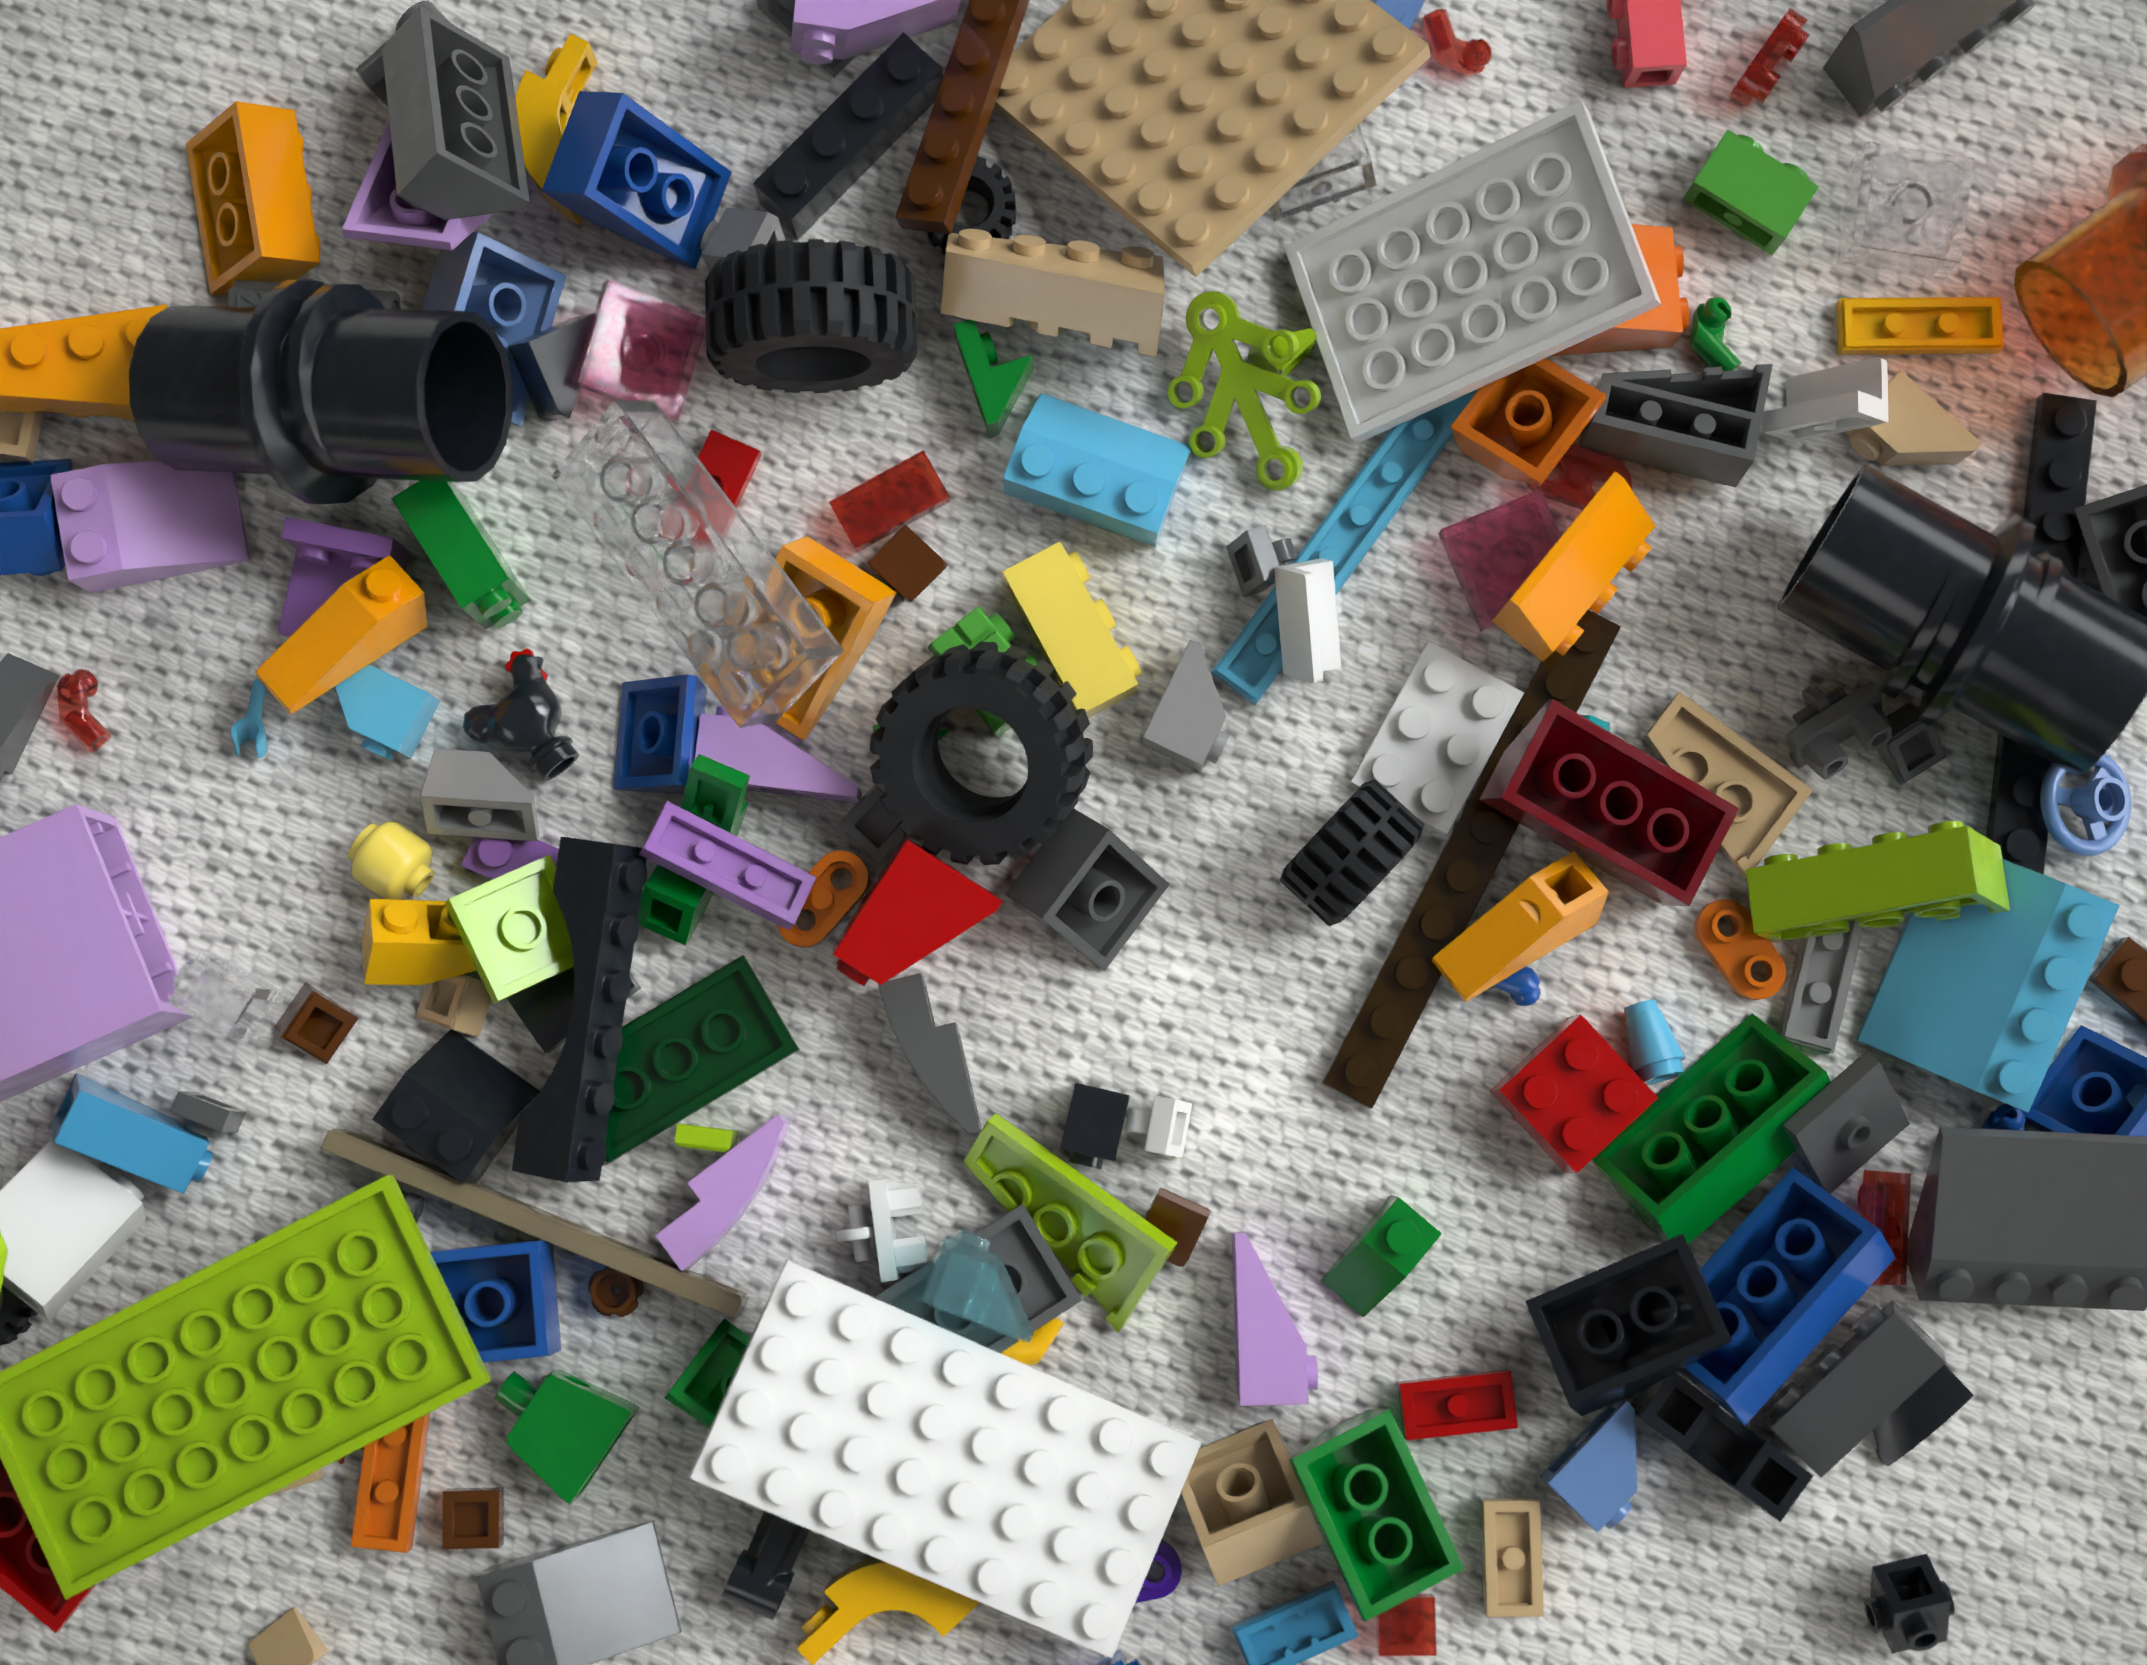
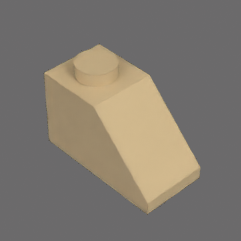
(1916, 431)

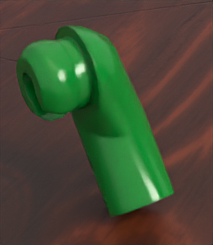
(1708, 334)

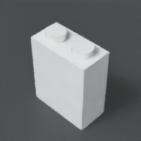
(63, 1225)

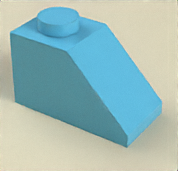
(386, 711)

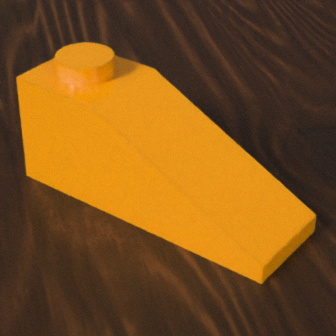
(345, 634)

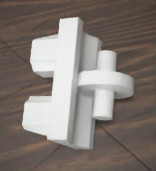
(893, 1254)

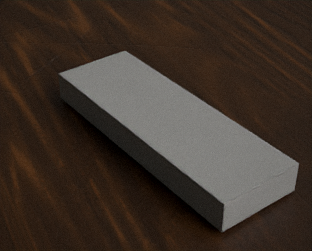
(1820, 989)

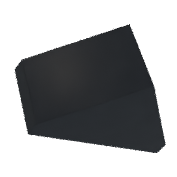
(550, 364)

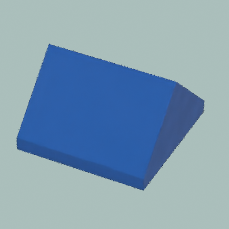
(658, 733)

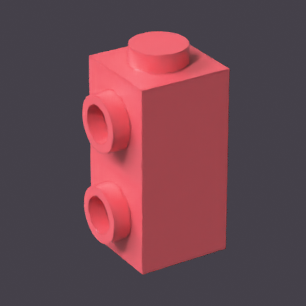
(1648, 41)

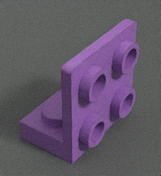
(325, 561)

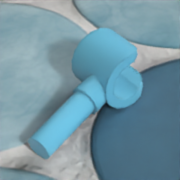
(251, 726)

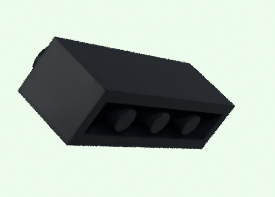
(850, 136)

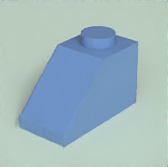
(1599, 1468)

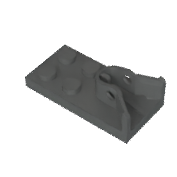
(1030, 1265)

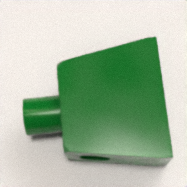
(564, 1428)

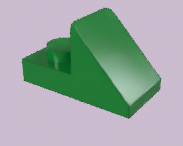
(995, 387)

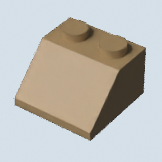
(1248, 1503)

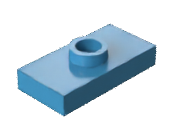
(1296, 1628)

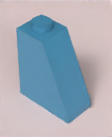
(129, 1135)

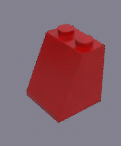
(909, 914)

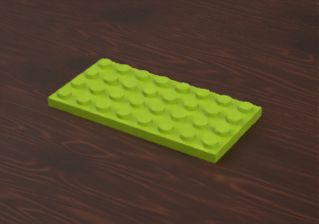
(232, 1385)

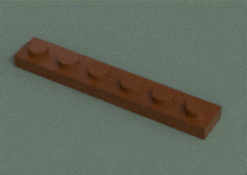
(960, 115)

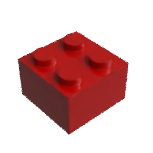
(1573, 1094)

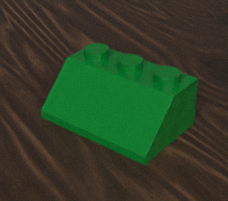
(1375, 1512)

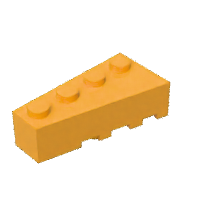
(72, 364)

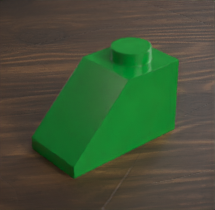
(1381, 1255)

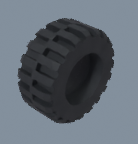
(810, 316)
(933, 800)

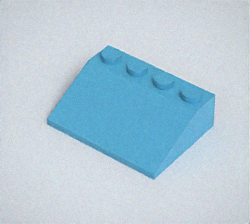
(1988, 990)

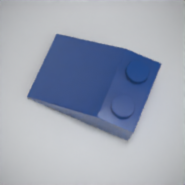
(636, 176)

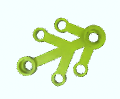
(1239, 384)

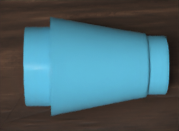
(1651, 1043)

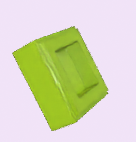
(705, 1137)

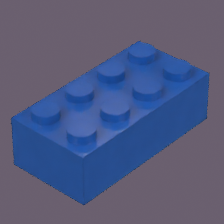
(1783, 1289)
(505, 1297)

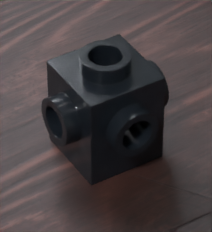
(1909, 1604)

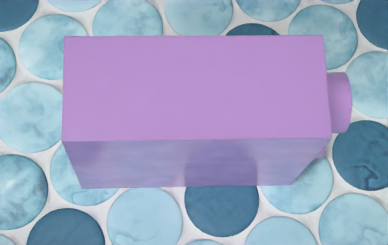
(76, 950)

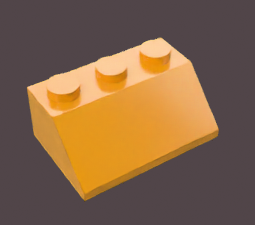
(252, 197)
(1578, 571)

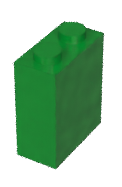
(462, 552)

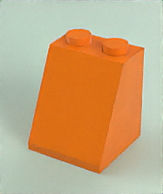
(1658, 326)

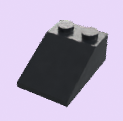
(1628, 1325)

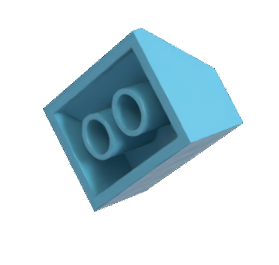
(1096, 469)

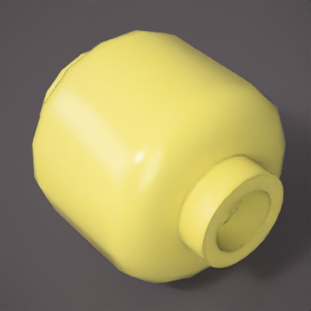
(391, 861)

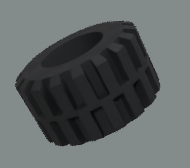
(1352, 853)

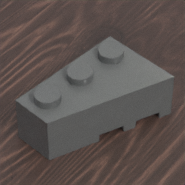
(1682, 422)

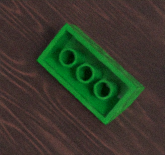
(1712, 1131)

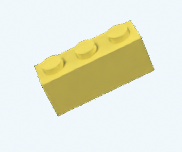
(1072, 628)

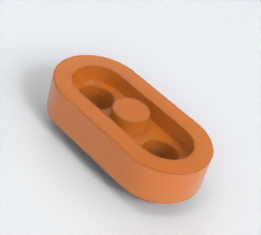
(826, 901)
(1738, 952)

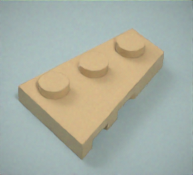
(1735, 770)

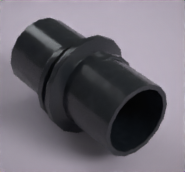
(322, 391)
(1972, 621)

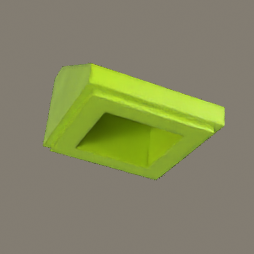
(1280, 346)

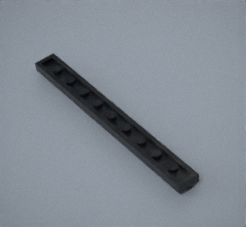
(2054, 489)

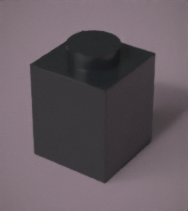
(1094, 1125)

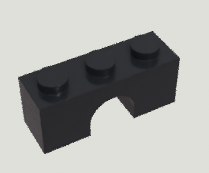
(1722, 1444)

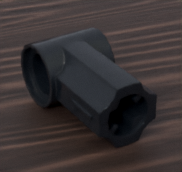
(766, 1567)

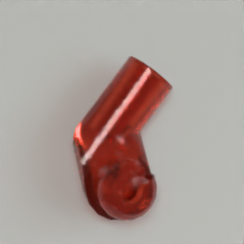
(1452, 52)
(74, 710)

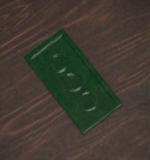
(693, 1054)

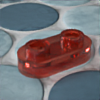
(1783, 42)
(1576, 474)

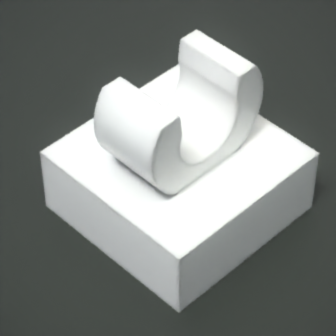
(1164, 1126)

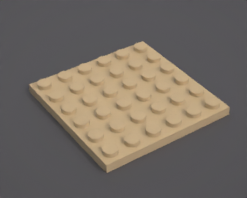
(1202, 106)

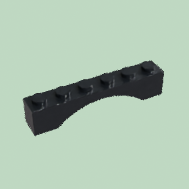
(567, 1122)

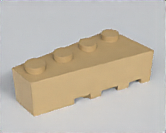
(1056, 287)

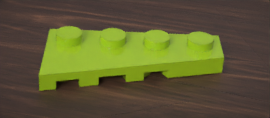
(1089, 1230)

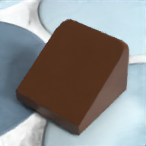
(907, 564)
(315, 1023)
(1179, 1220)

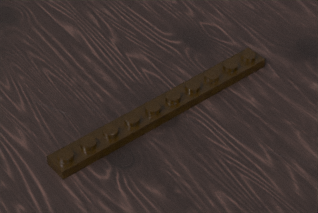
(1454, 885)

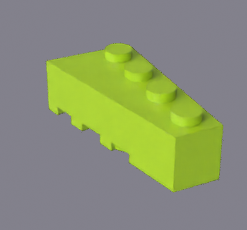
(1877, 883)

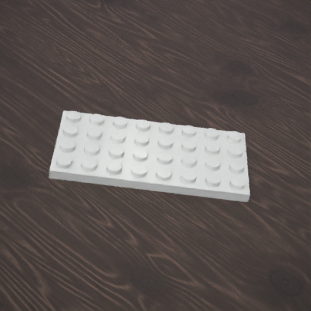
(946, 1459)

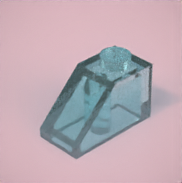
(975, 1287)

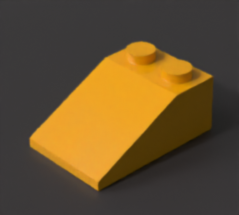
(848, 605)

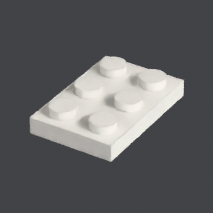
(1438, 736)

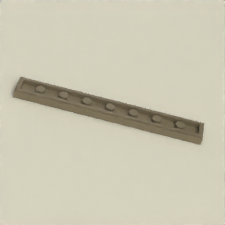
(536, 1222)

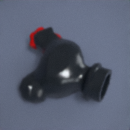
(525, 718)

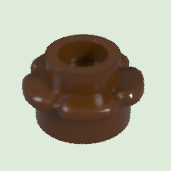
(608, 1303)

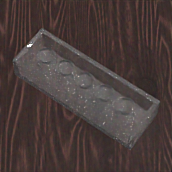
(696, 562)

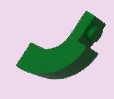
(669, 901)

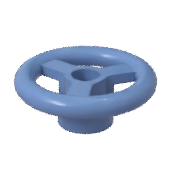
(2100, 800)

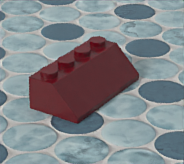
(1610, 804)

